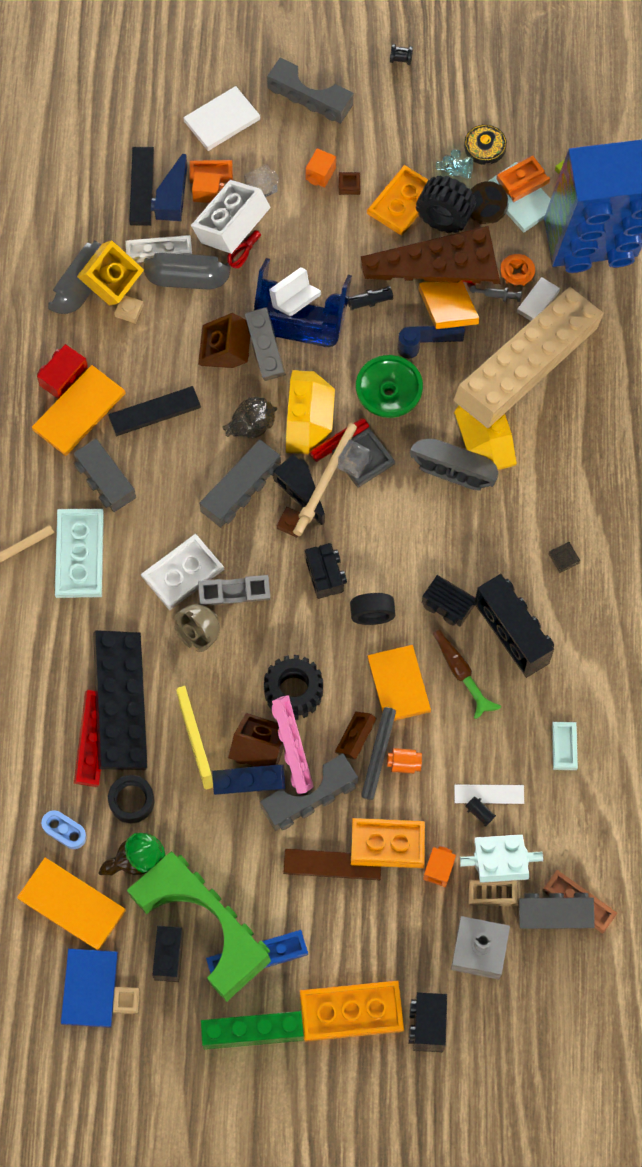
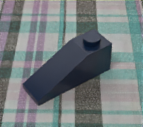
(171, 192)

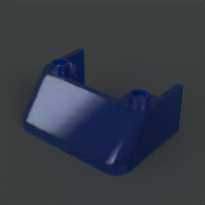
(310, 324)

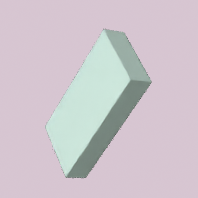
(564, 745)

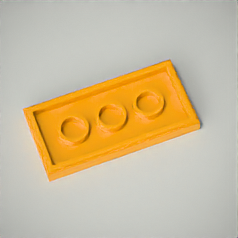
(78, 410)
(71, 904)
(351, 1011)

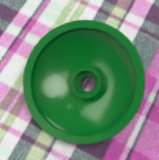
(393, 375)

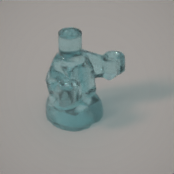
(455, 165)

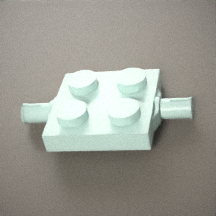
(501, 858)

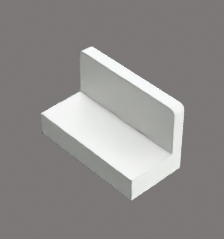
(293, 293)

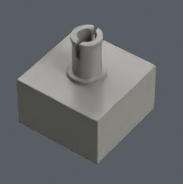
(480, 947)

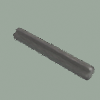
(378, 753)

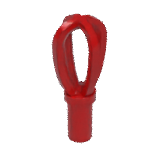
(247, 245)

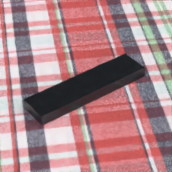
(141, 186)
(154, 411)

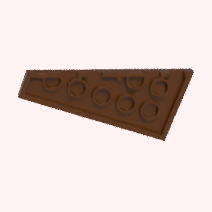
(442, 259)

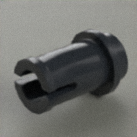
(480, 811)

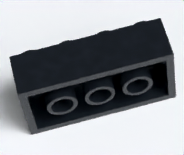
(514, 625)

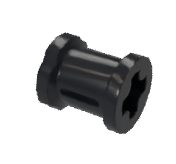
(401, 54)

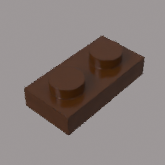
(355, 735)

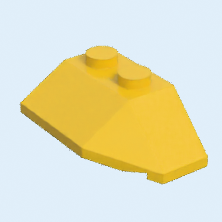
(308, 411)
(490, 442)

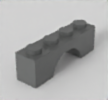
(331, 102)
(284, 808)

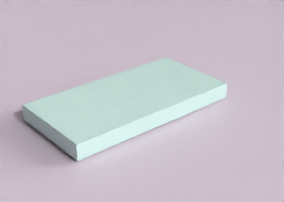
(79, 553)

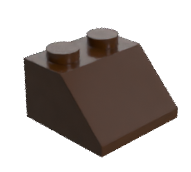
(225, 342)
(256, 742)

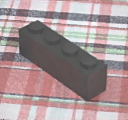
(240, 484)

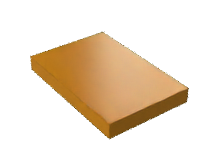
(398, 200)
(448, 304)
(399, 682)
(388, 843)

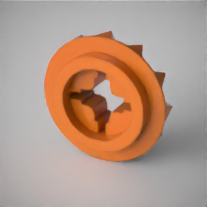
(517, 261)

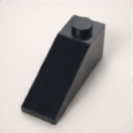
(297, 481)

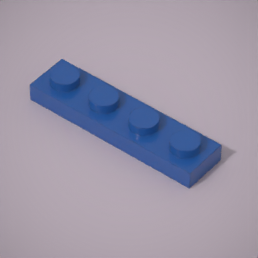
(281, 948)

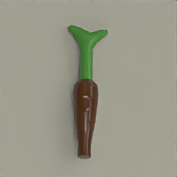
(462, 672)

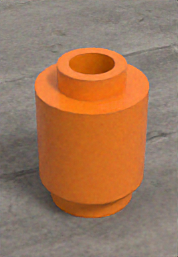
(404, 760)

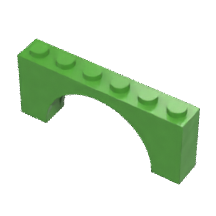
(174, 882)

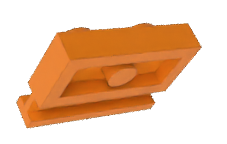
(523, 178)

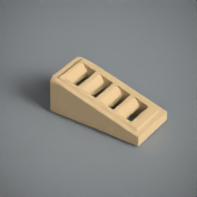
(494, 901)

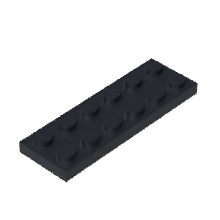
(119, 700)

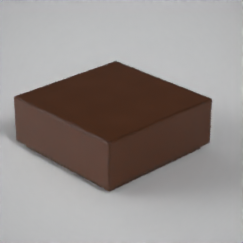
(349, 183)

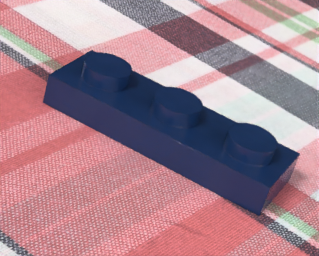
(248, 779)

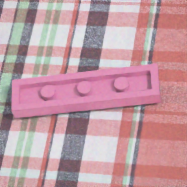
(294, 752)

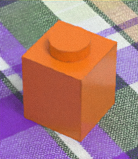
(320, 168)
(206, 187)
(439, 866)

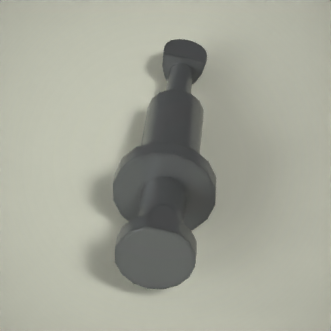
(498, 293)

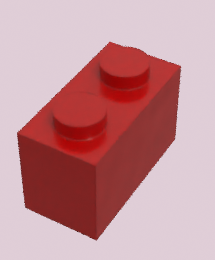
(61, 371)

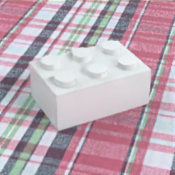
(230, 216)

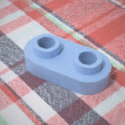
(64, 830)

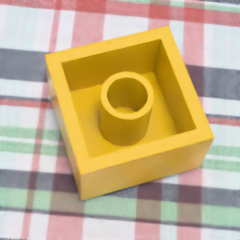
(110, 273)

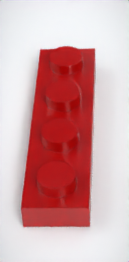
(87, 768)

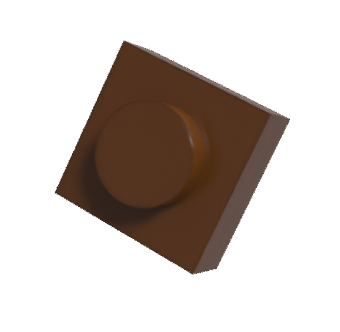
(288, 521)

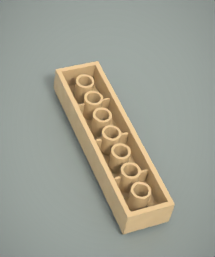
(528, 357)

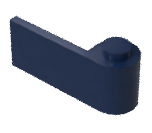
(411, 337)

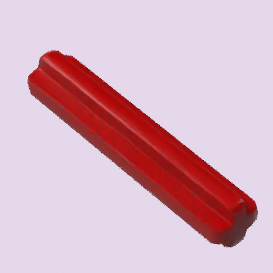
(327, 446)

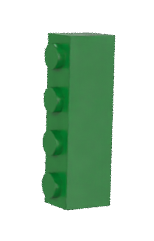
(252, 1030)

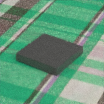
(378, 457)

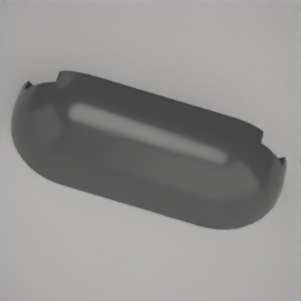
(186, 271)
(70, 289)
(454, 464)

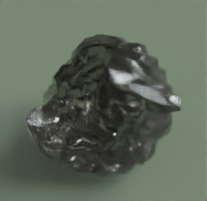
(251, 418)

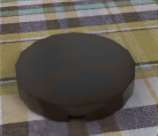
(490, 202)

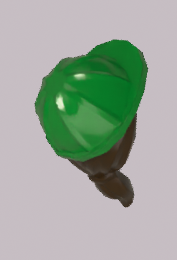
(135, 855)

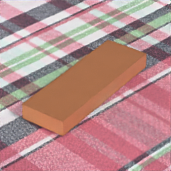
(562, 884)

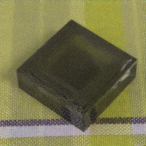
(564, 557)

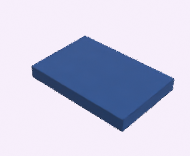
(89, 988)

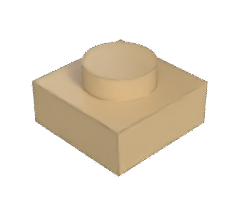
(129, 309)

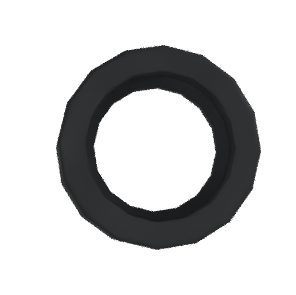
(372, 608)
(118, 785)

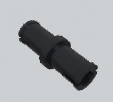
(370, 298)

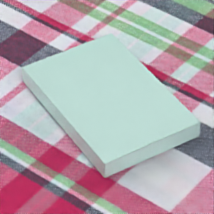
(527, 210)

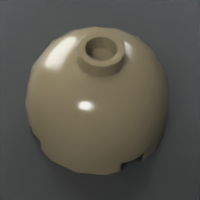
(197, 626)

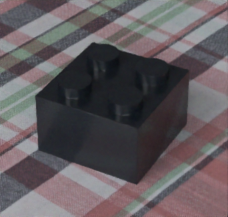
(429, 1026)

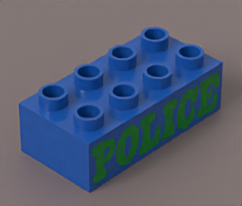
(597, 207)

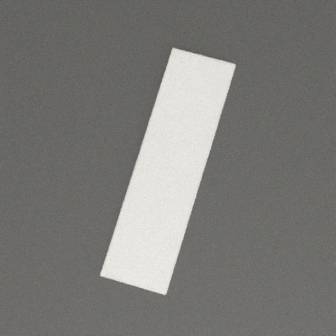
(490, 793)

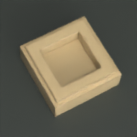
(126, 1000)

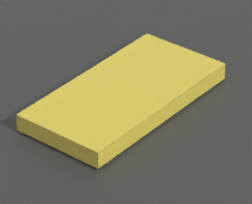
(194, 737)

